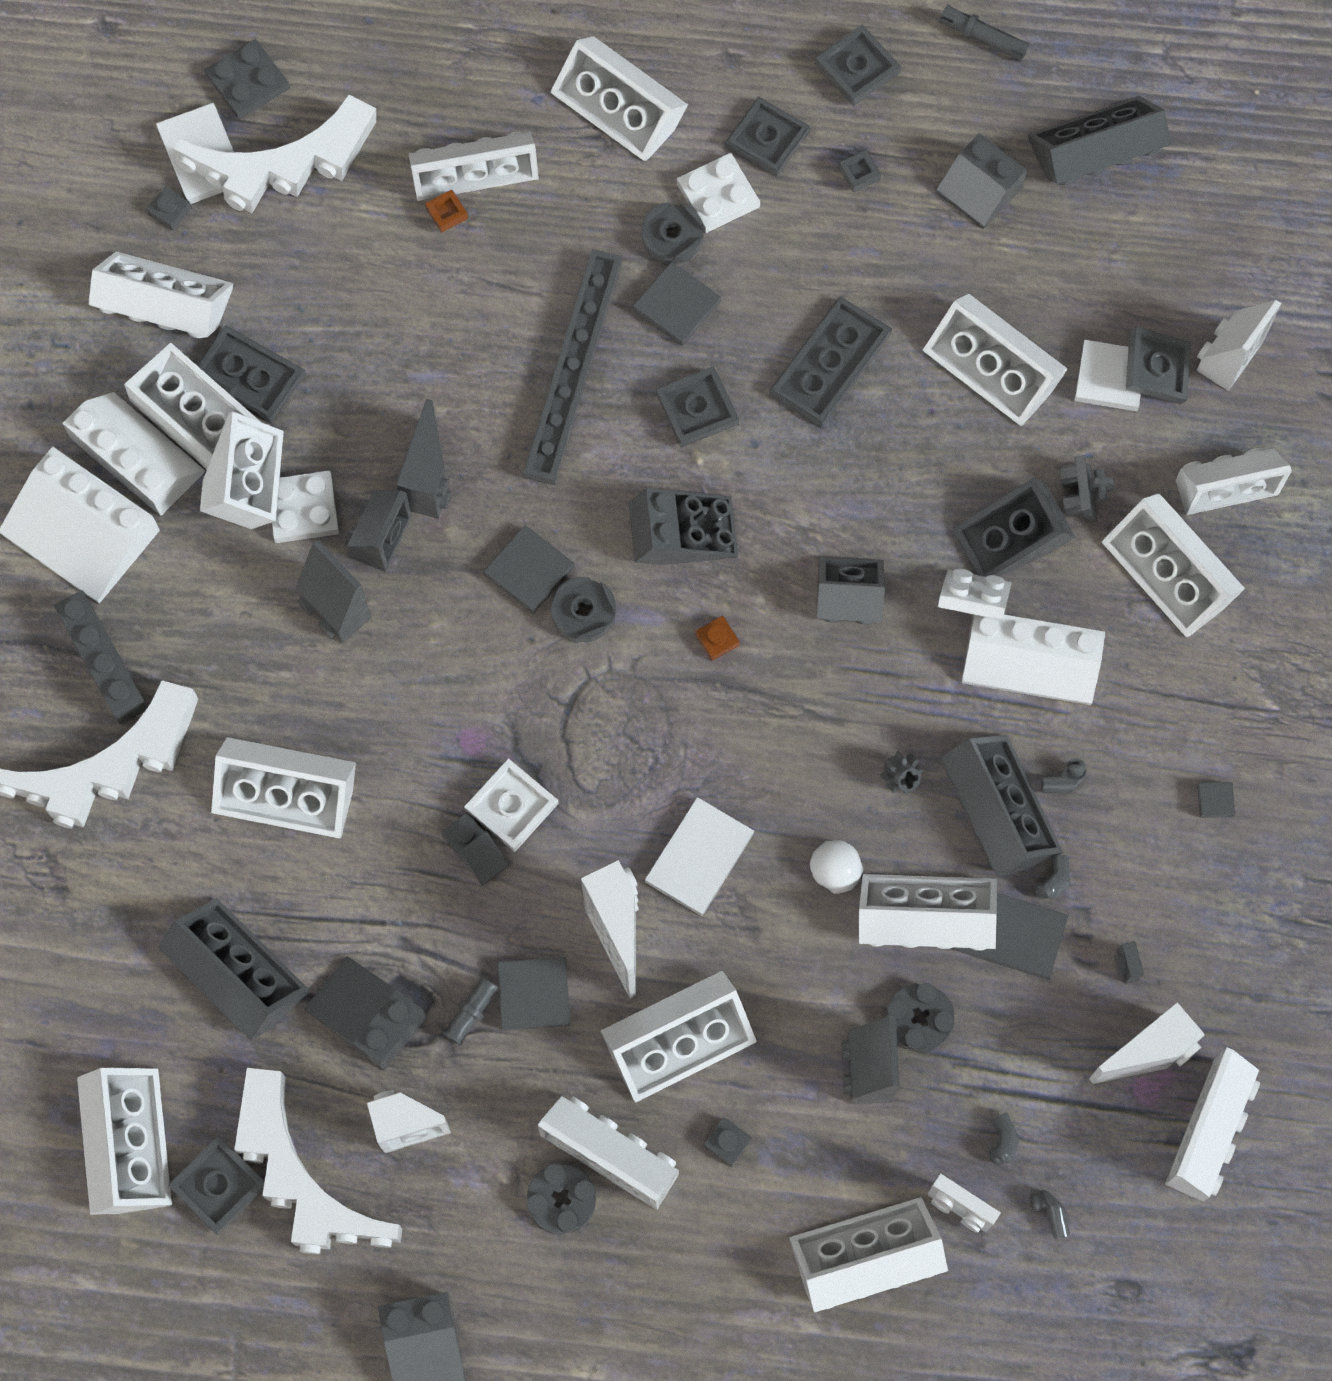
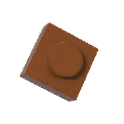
(446, 211)
(717, 638)

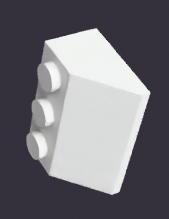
(1232, 480)

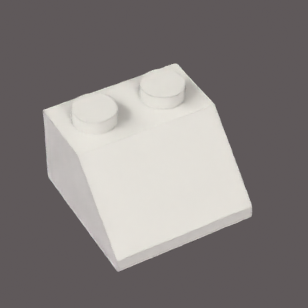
(403, 1121)

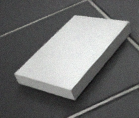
(200, 128)
(699, 856)

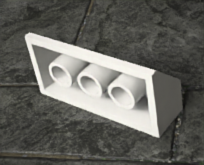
(618, 97)
(474, 165)
(159, 294)
(994, 359)
(183, 402)
(133, 451)
(1172, 564)
(1034, 658)
(282, 787)
(928, 911)
(679, 1036)
(1213, 1126)
(124, 1140)
(608, 1151)
(868, 1254)

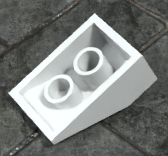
(1236, 343)
(244, 473)
(1164, 1042)

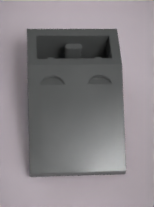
(681, 527)

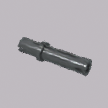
(979, 30)

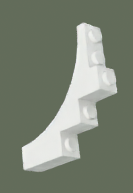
(288, 167)
(112, 772)
(318, 1216)

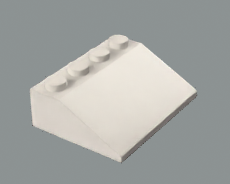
(77, 525)
(612, 909)

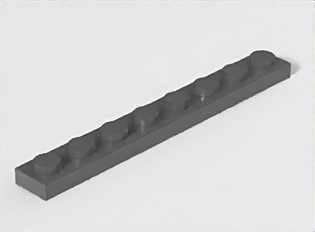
(573, 367)

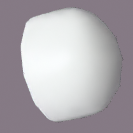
(836, 866)

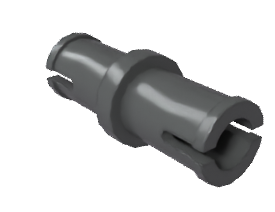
(470, 1010)

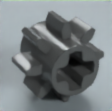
(902, 772)

